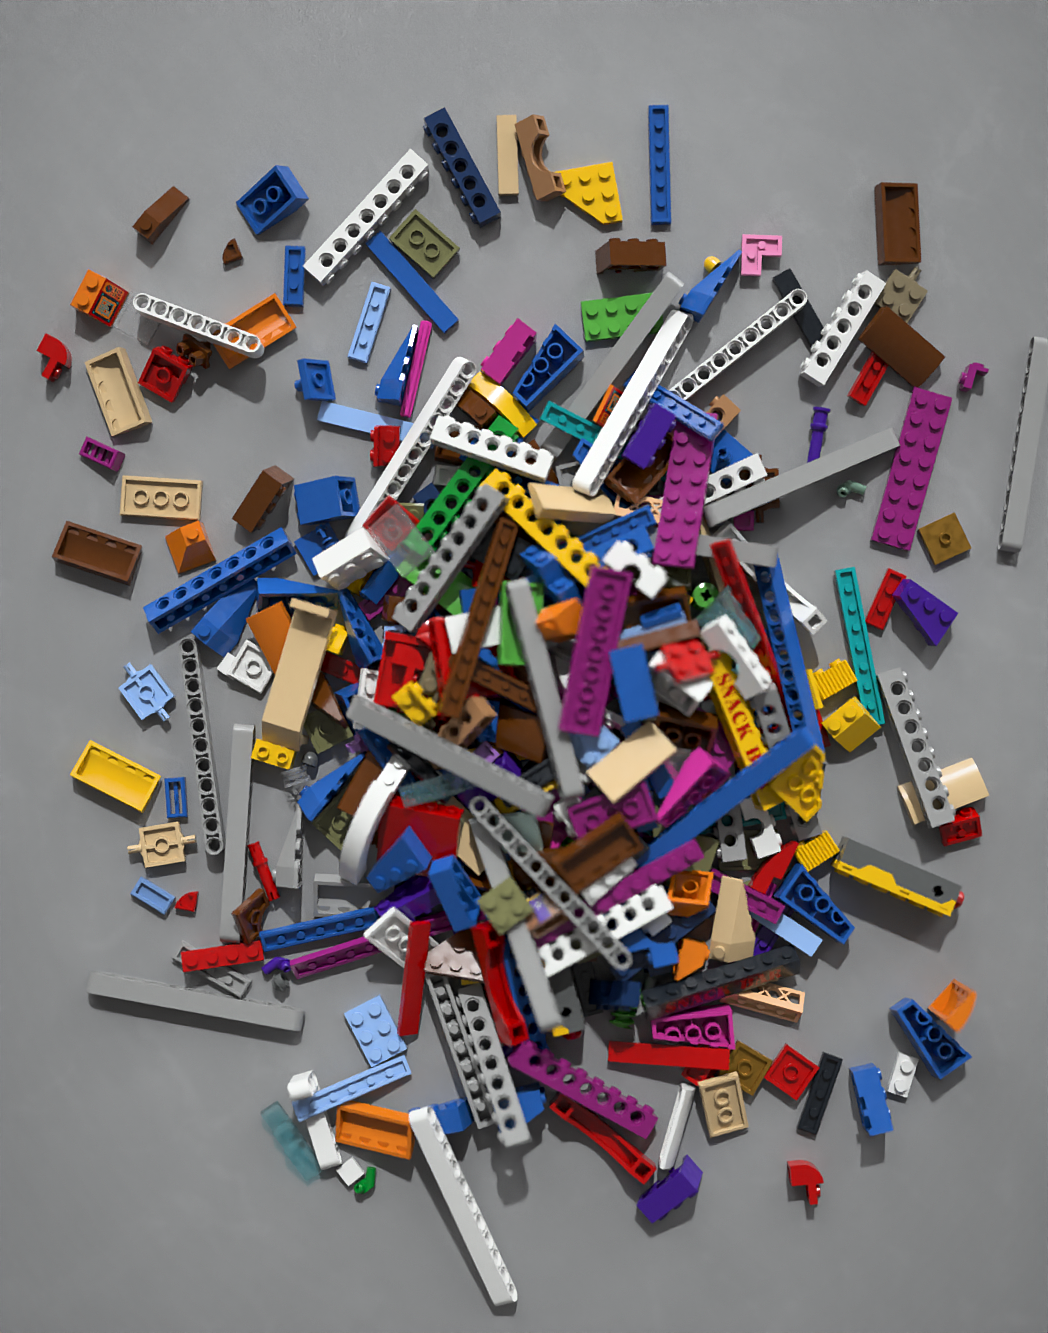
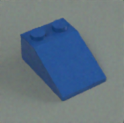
(272, 199)

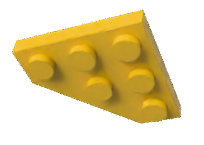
(594, 191)
(802, 783)

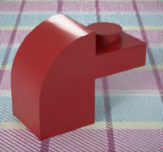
(58, 355)
(408, 657)
(805, 1173)

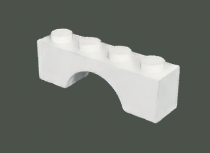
(723, 636)

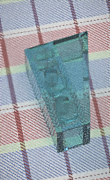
(726, 604)

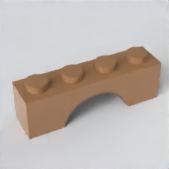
(532, 134)

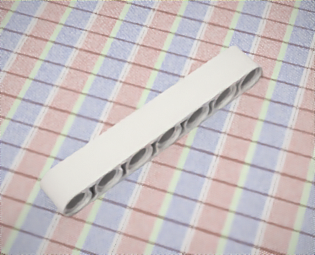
(191, 319)

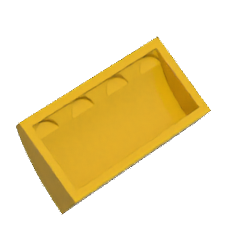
(116, 776)

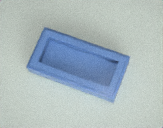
(152, 895)

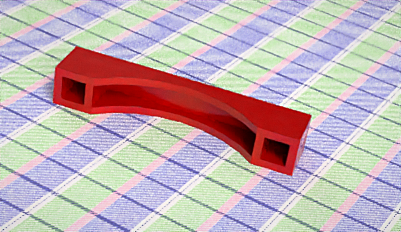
(490, 951)
(617, 1146)

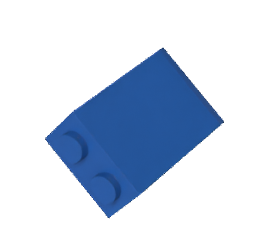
(326, 500)
(531, 1101)

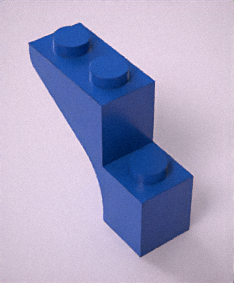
(548, 571)
(659, 955)

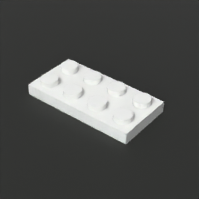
(391, 935)

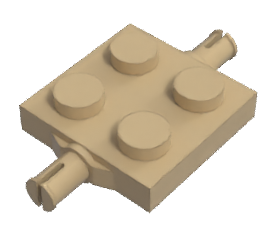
(162, 844)

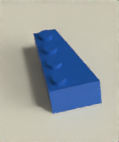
(808, 900)

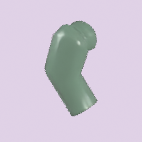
(849, 487)

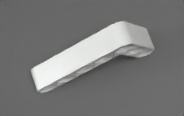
(319, 1126)

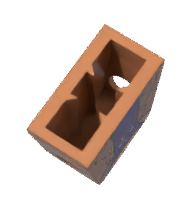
(546, 914)

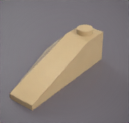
(732, 927)

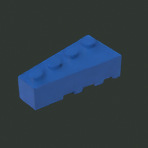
(551, 364)
(934, 1046)

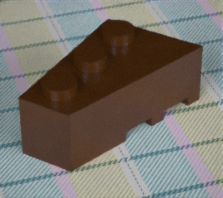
(630, 255)
(262, 498)

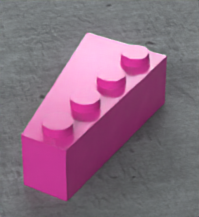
(697, 1025)

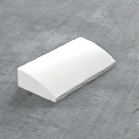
(676, 1125)

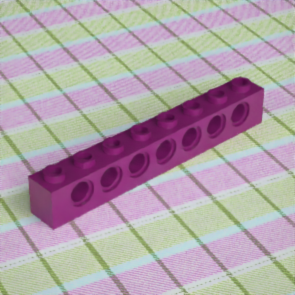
(640, 1125)

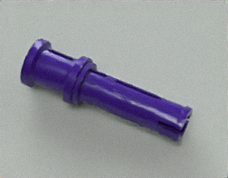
(818, 428)

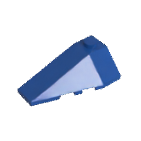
(273, 590)

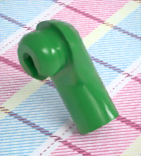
(367, 1183)

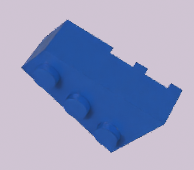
(399, 862)
(455, 892)
(452, 1115)

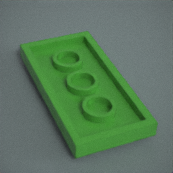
(611, 316)

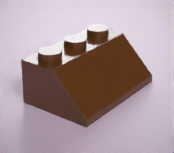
(686, 731)

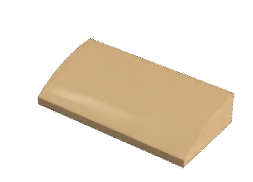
(118, 391)
(570, 505)
(963, 785)

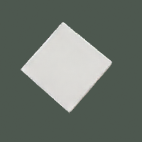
(251, 667)

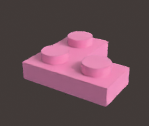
(756, 247)

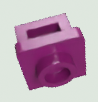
(967, 377)

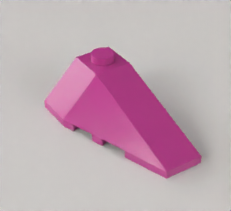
(696, 778)

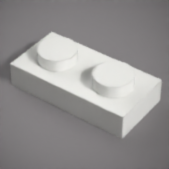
(902, 1074)

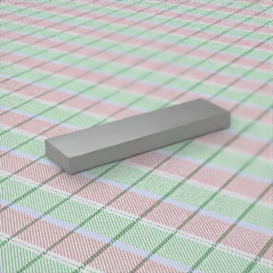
(222, 976)

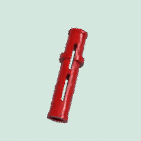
(264, 872)

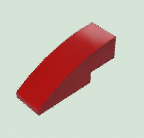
(772, 867)

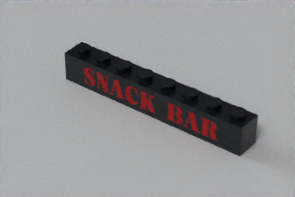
(720, 982)

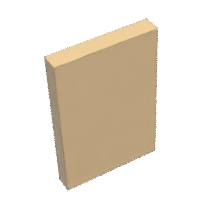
(723, 1104)

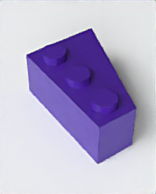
(649, 436)
(925, 610)
(506, 761)
(411, 898)
(670, 1191)

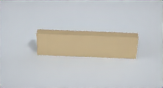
(507, 155)

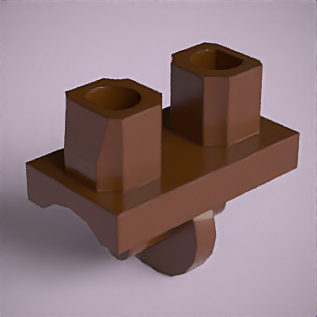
(198, 351)

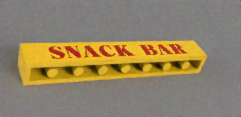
(739, 726)

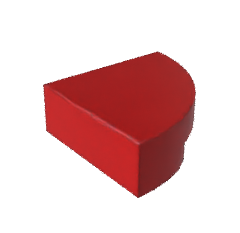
(188, 901)

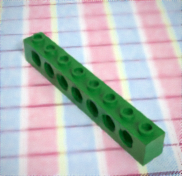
(499, 427)

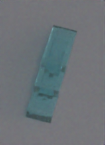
(434, 789)
(291, 1140)

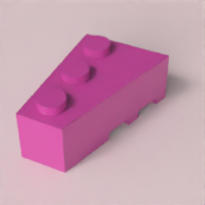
(509, 351)

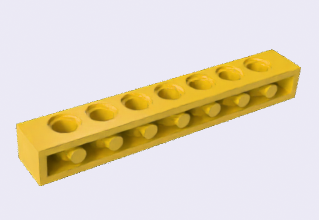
(536, 529)

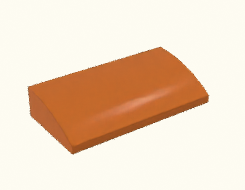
(265, 320)
(271, 631)
(954, 1005)
(375, 1129)

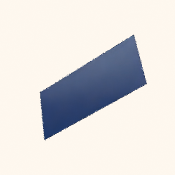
(633, 683)

